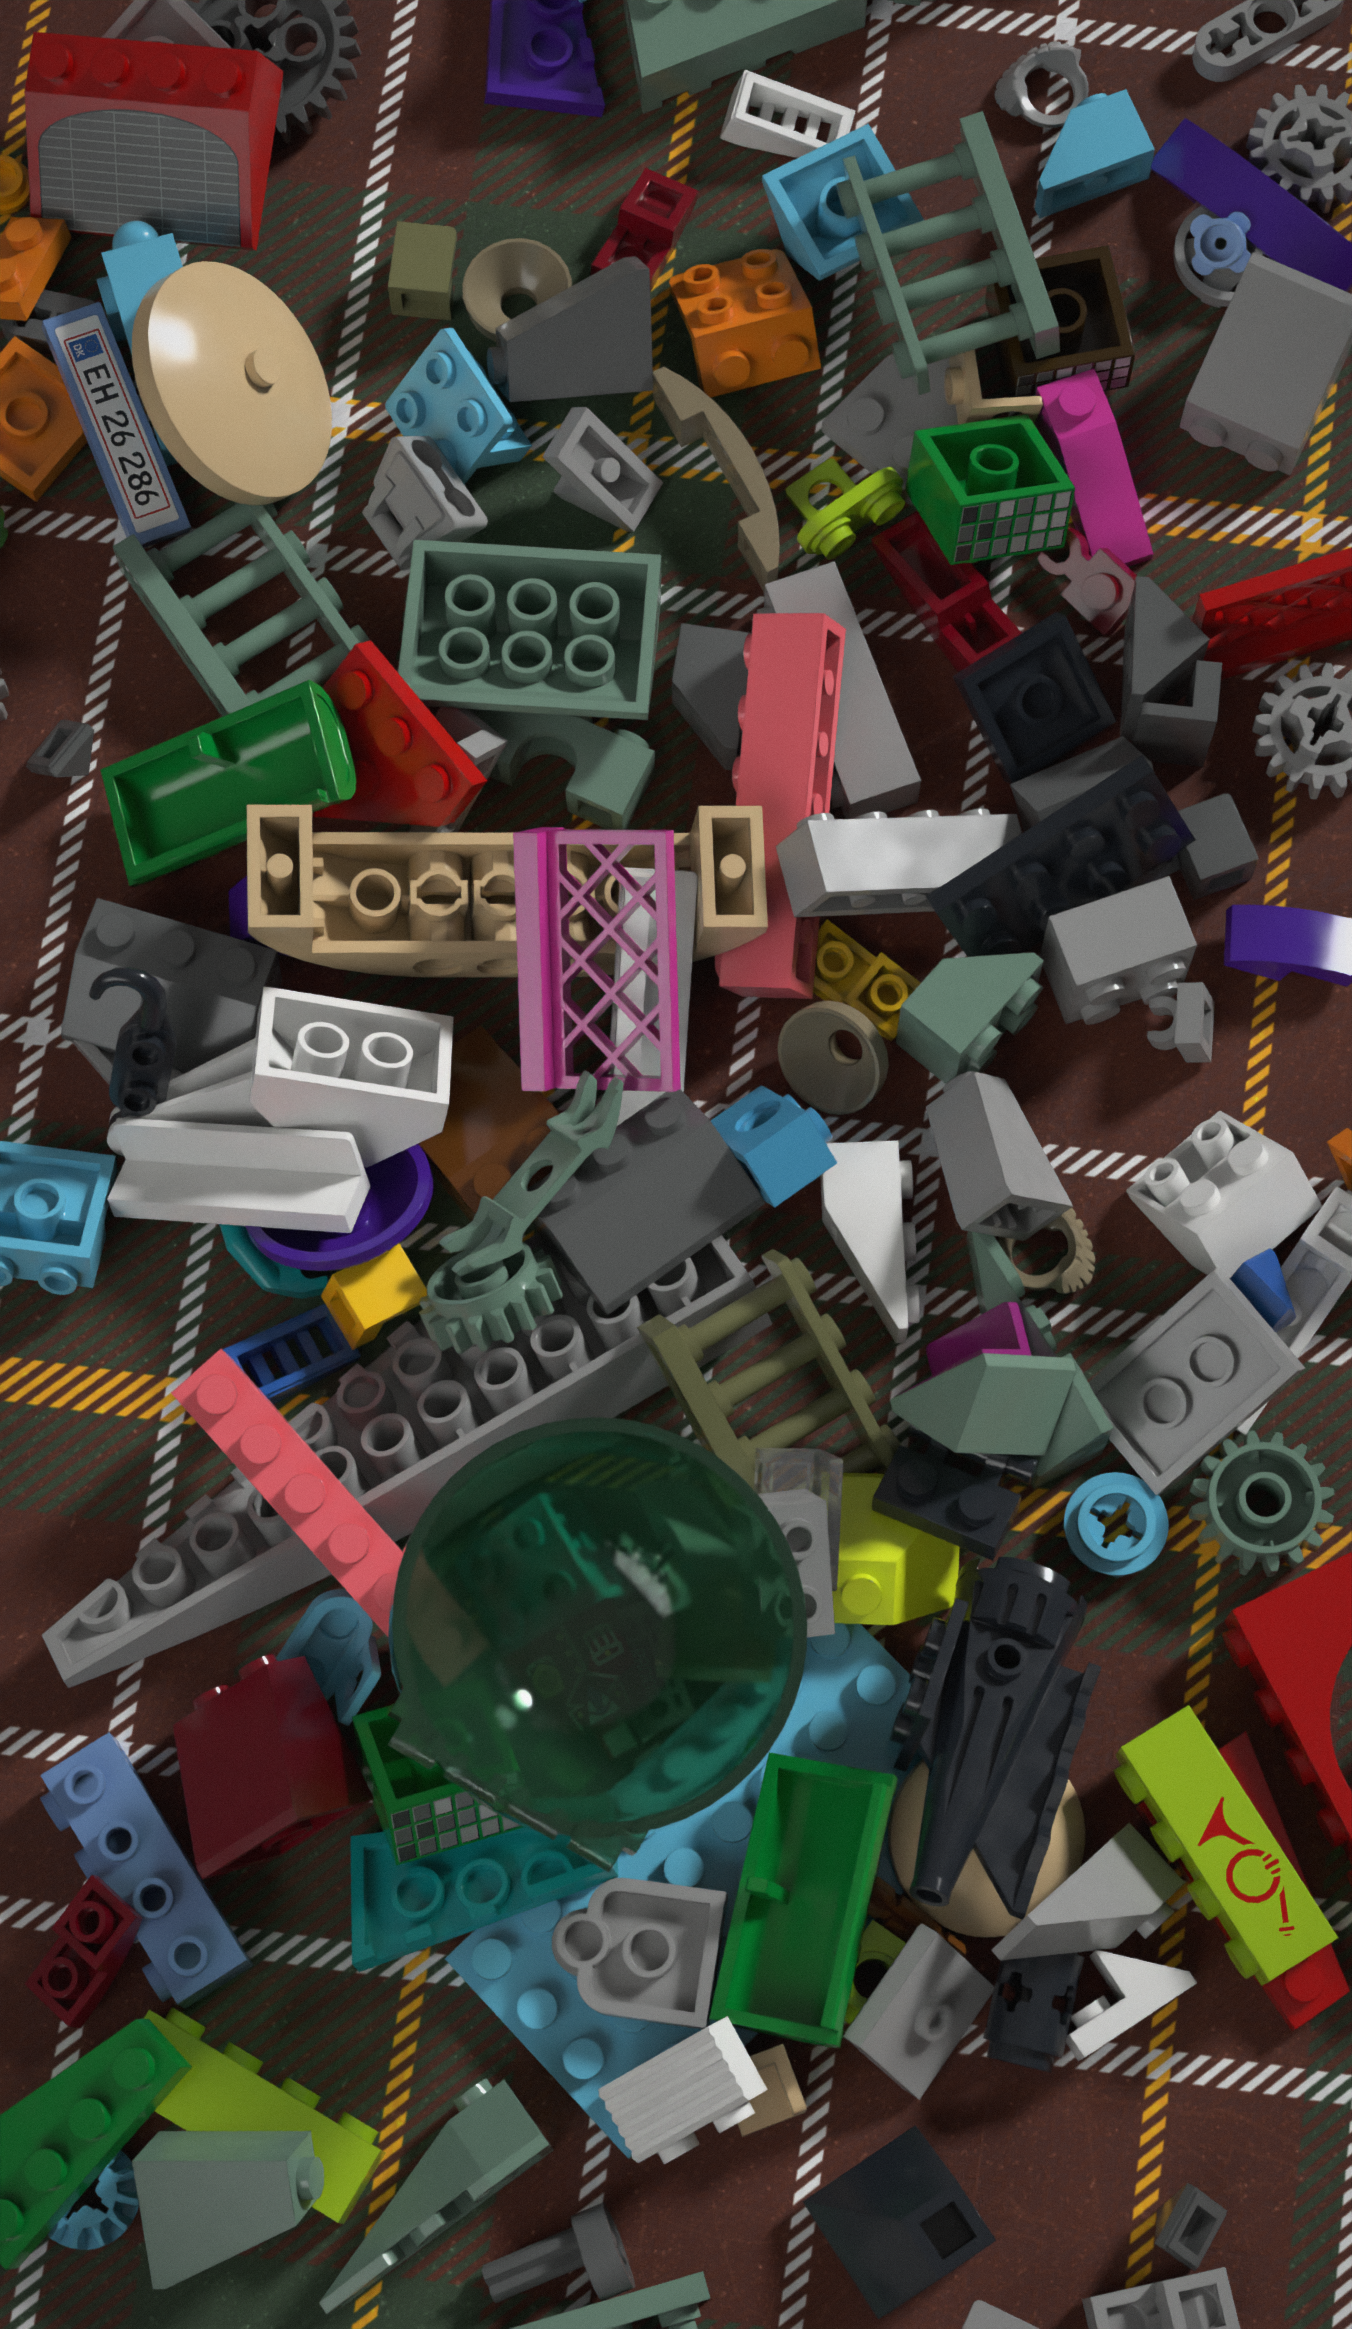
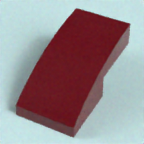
(649, 223)

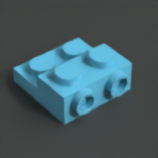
(53, 1214)

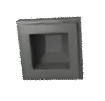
(64, 751)
(1188, 2225)

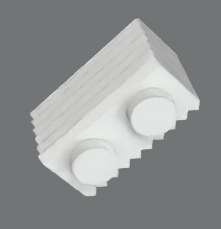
(682, 2091)

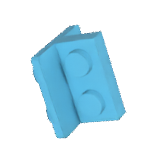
(456, 407)

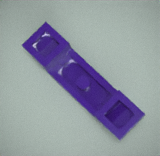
(1280, 223)

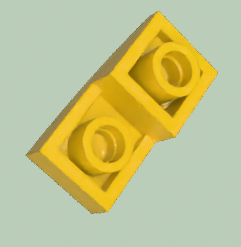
(859, 979)

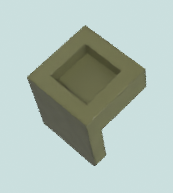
(422, 271)

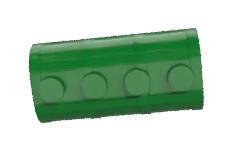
(194, 790)
(803, 1899)

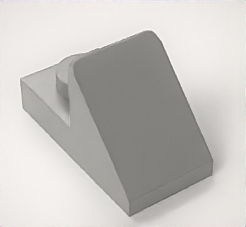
(600, 471)

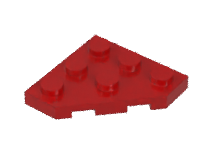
(399, 750)

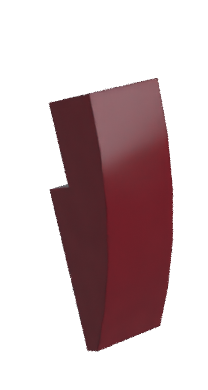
(946, 598)

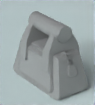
(423, 496)

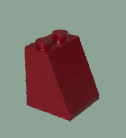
(263, 1767)

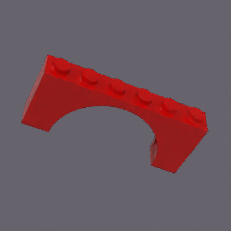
(1294, 1651)

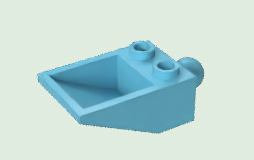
(132, 268)

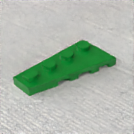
(74, 2128)

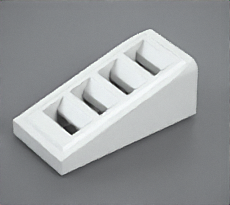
(774, 96)

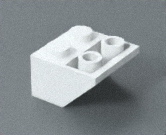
(1225, 1195)

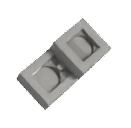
(1177, 2303)

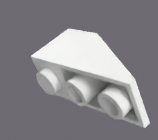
(866, 1222)

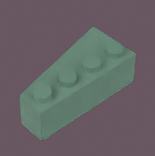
(696, 41)

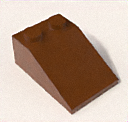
(487, 1124)

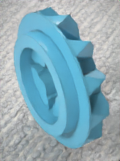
(1104, 1496)
(93, 2227)

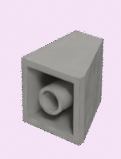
(1270, 365)

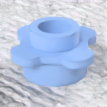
(1206, 233)

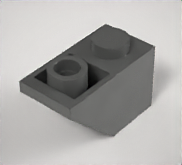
(709, 685)

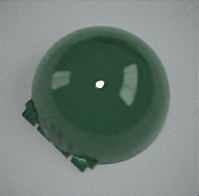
(595, 1632)

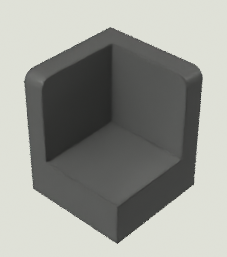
(1222, 847)

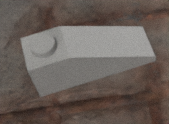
(1099, 1903)

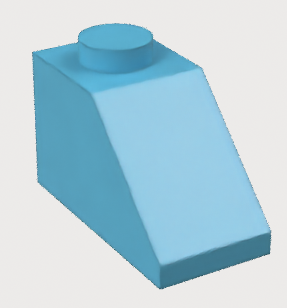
(1095, 154)

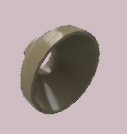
(508, 270)
(819, 1068)

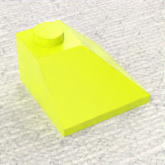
(887, 1566)

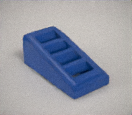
(275, 1339)

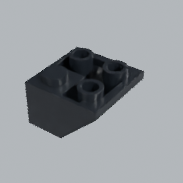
(898, 2221)

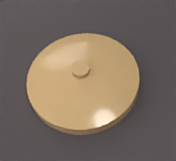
(231, 383)

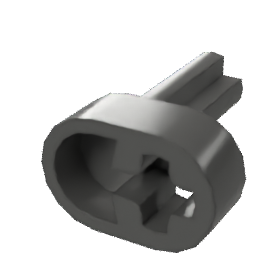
(589, 2243)

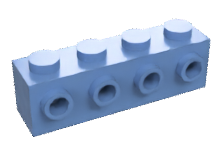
(145, 1864)

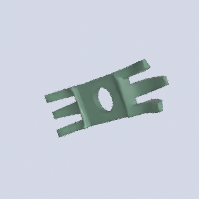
(573, 1137)

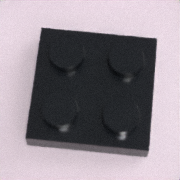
(1034, 698)

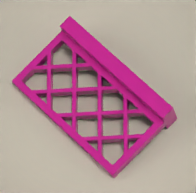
(546, 949)

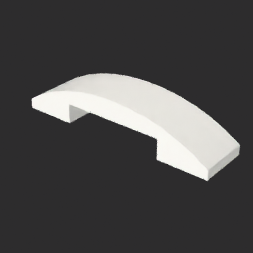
(1316, 1274)

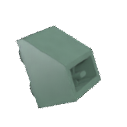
(966, 1009)

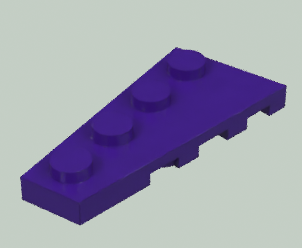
(541, 58)

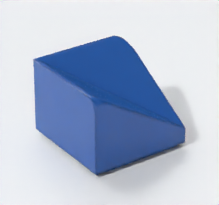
(1265, 1288)

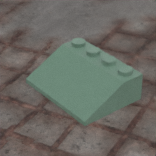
(531, 629)

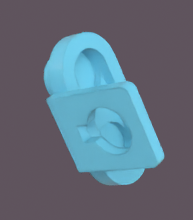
(337, 1647)

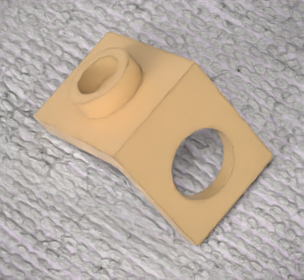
(964, 391)

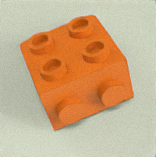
(746, 321)

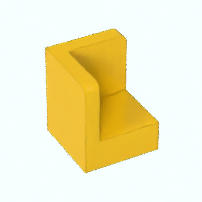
(372, 1294)

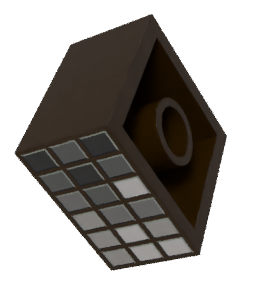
(1089, 319)

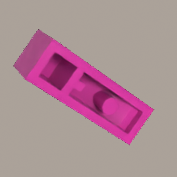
(1089, 448)

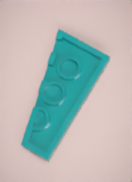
(455, 1890)

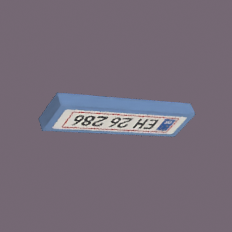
(115, 425)

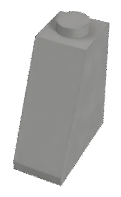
(993, 1160)

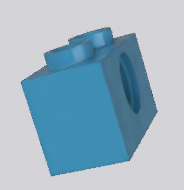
(776, 1142)

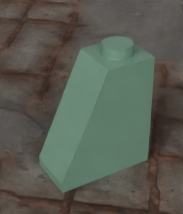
(220, 2195)

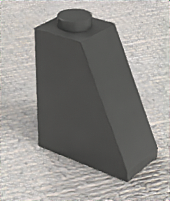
(580, 340)

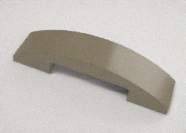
(695, 415)

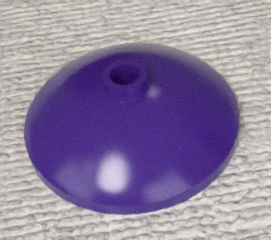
(392, 1209)

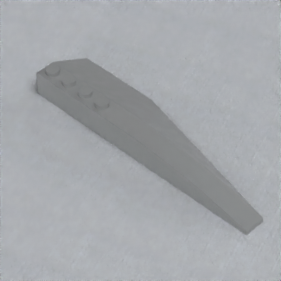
(393, 1444)

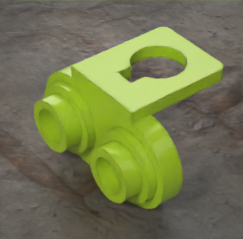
(834, 526)

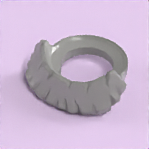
(1054, 57)

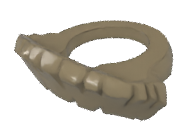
(1073, 1270)

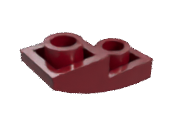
(88, 1954)

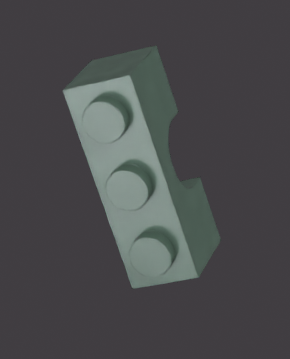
(608, 766)

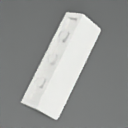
(644, 991)
(238, 1175)

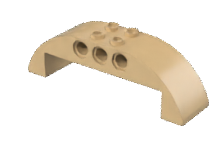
(449, 898)

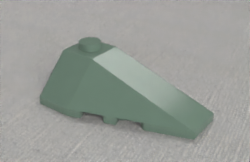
(1082, 1424)

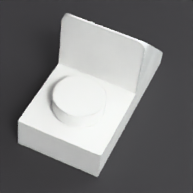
(1140, 1990)

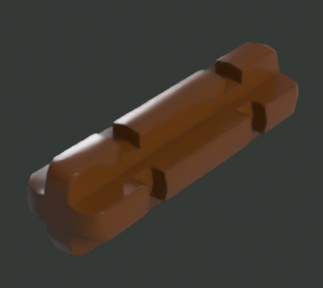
(903, 1917)

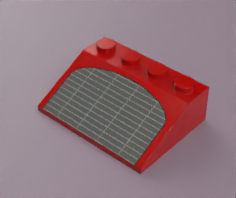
(150, 137)

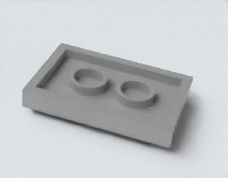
(1192, 1380)

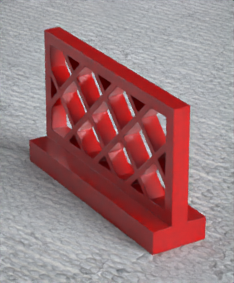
(1278, 614)

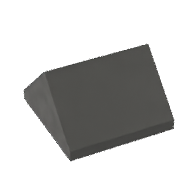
(1157, 652)

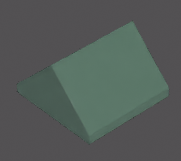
(991, 1404)

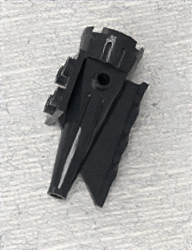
(994, 1727)

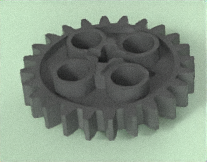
(308, 78)

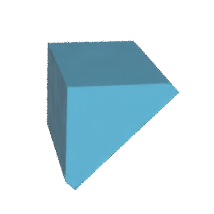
(810, 209)

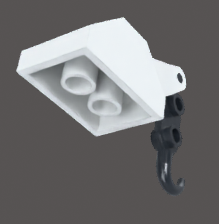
(308, 1068)

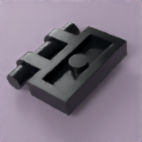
(949, 1501)

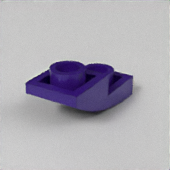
(1287, 940)

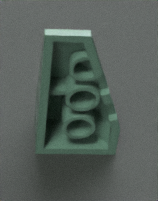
(464, 2167)

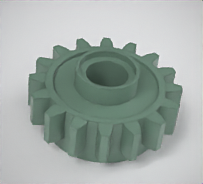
(490, 1301)
(1242, 1532)

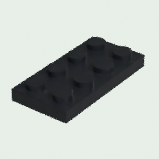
(1063, 863)

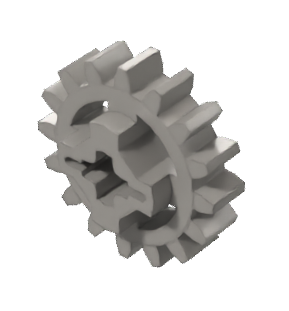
(1308, 151)
(1299, 721)

